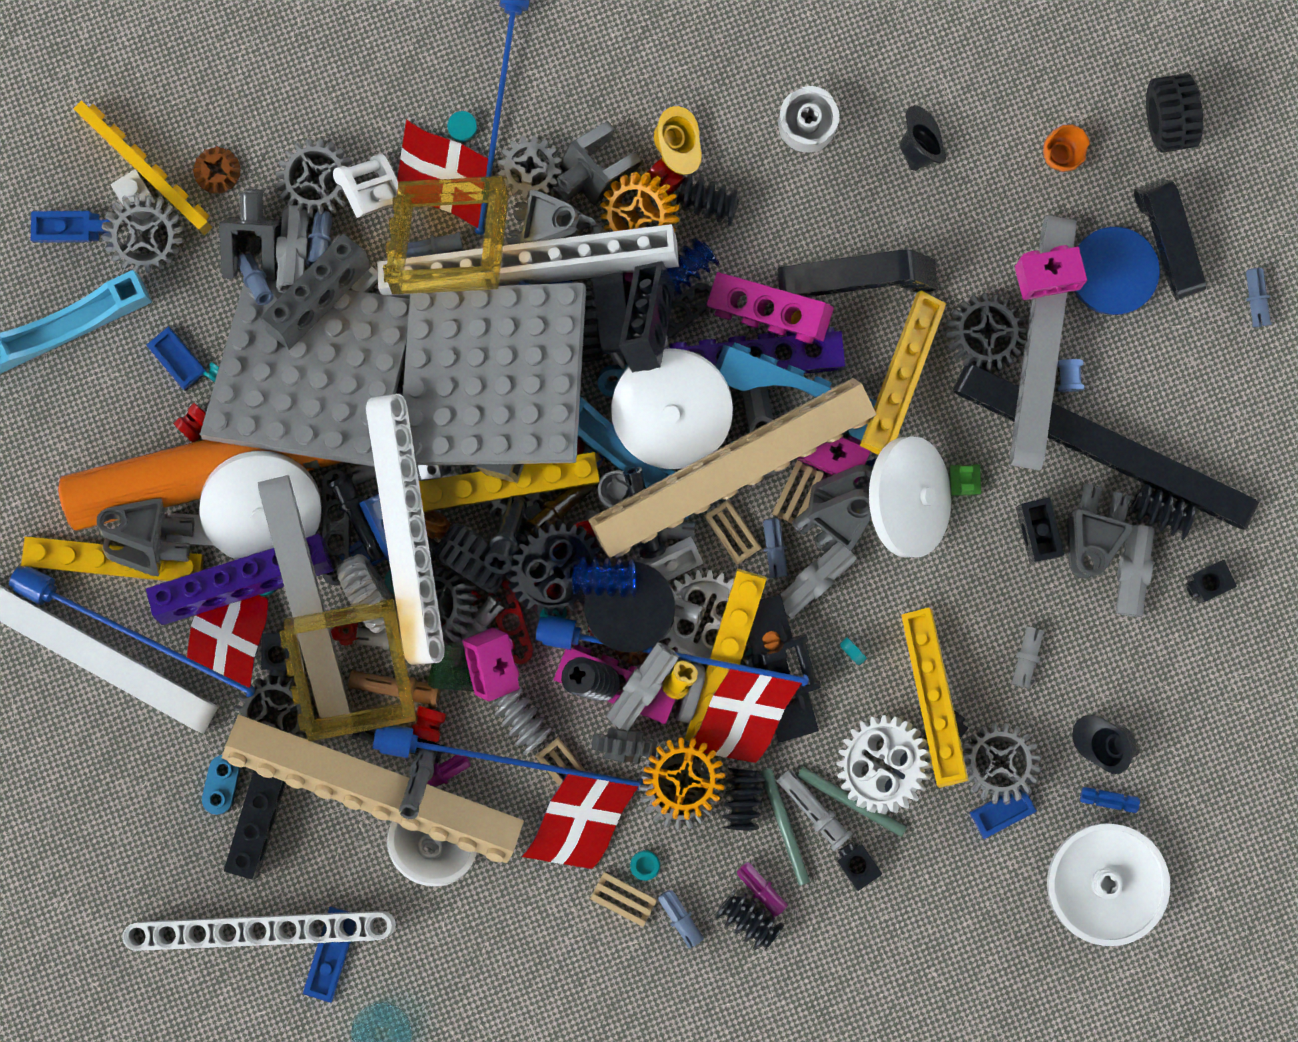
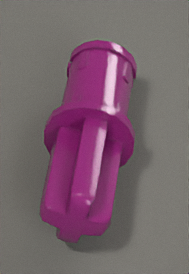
(448, 770)
(761, 889)

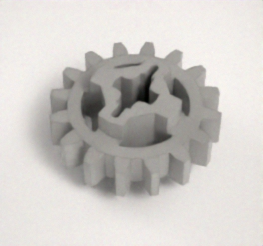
(518, 166)

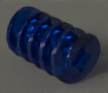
(691, 263)
(604, 578)

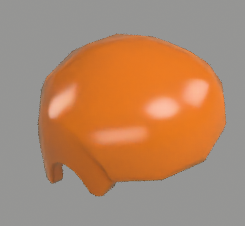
(1065, 148)

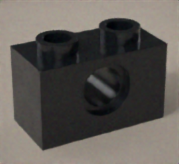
(1039, 530)

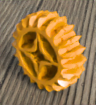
(646, 189)
(679, 798)

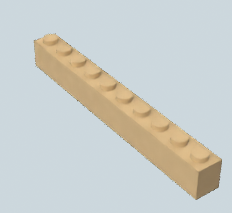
(732, 467)
(370, 789)

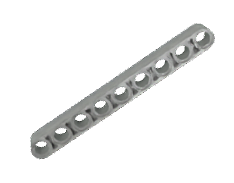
(1040, 359)
(303, 594)

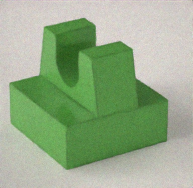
(965, 480)

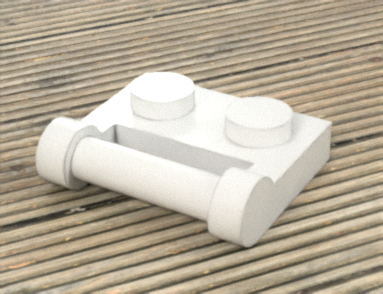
(372, 194)

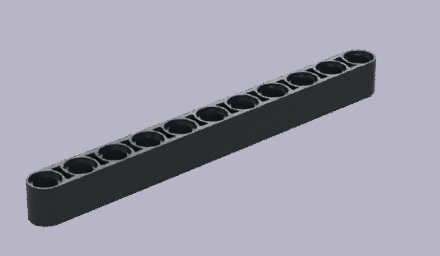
(1114, 450)

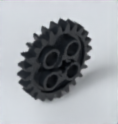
(539, 548)

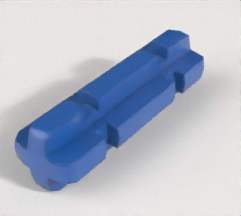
(1109, 799)

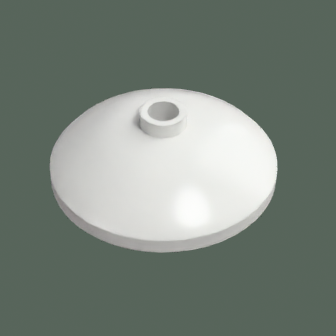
(436, 869)

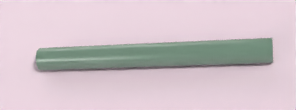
(842, 796)
(785, 827)

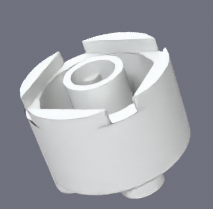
(793, 112)

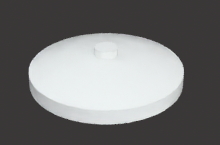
(673, 410)
(910, 497)
(233, 507)
(1108, 884)

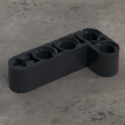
(1172, 236)

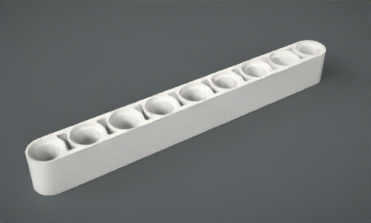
(405, 529)
(105, 661)
(244, 930)

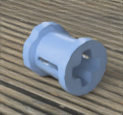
(1070, 375)

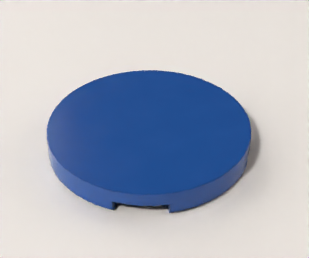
(1119, 271)

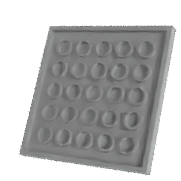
(495, 374)
(319, 389)

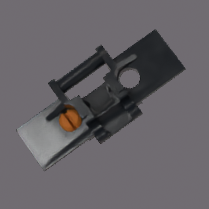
(769, 640)

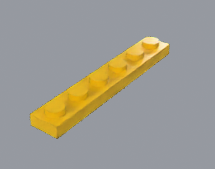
(153, 174)
(903, 372)
(480, 488)
(91, 559)
(730, 638)
(934, 698)

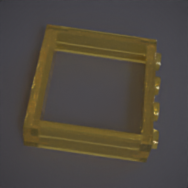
(440, 193)
(359, 720)

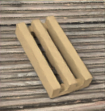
(808, 471)
(718, 511)
(549, 749)
(645, 910)

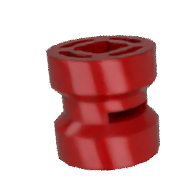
(667, 176)
(191, 423)
(428, 723)

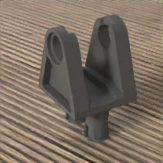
(584, 174)
(250, 219)
(549, 219)
(838, 509)
(1095, 534)
(144, 535)

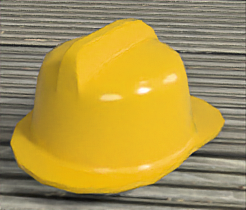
(678, 140)

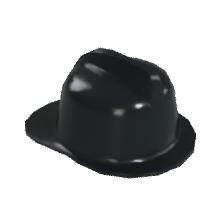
(922, 140)
(1104, 743)

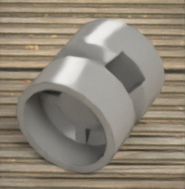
(612, 488)

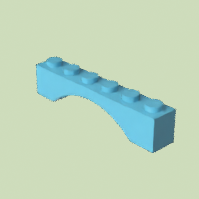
(98, 308)

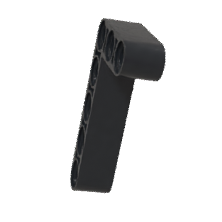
(863, 272)

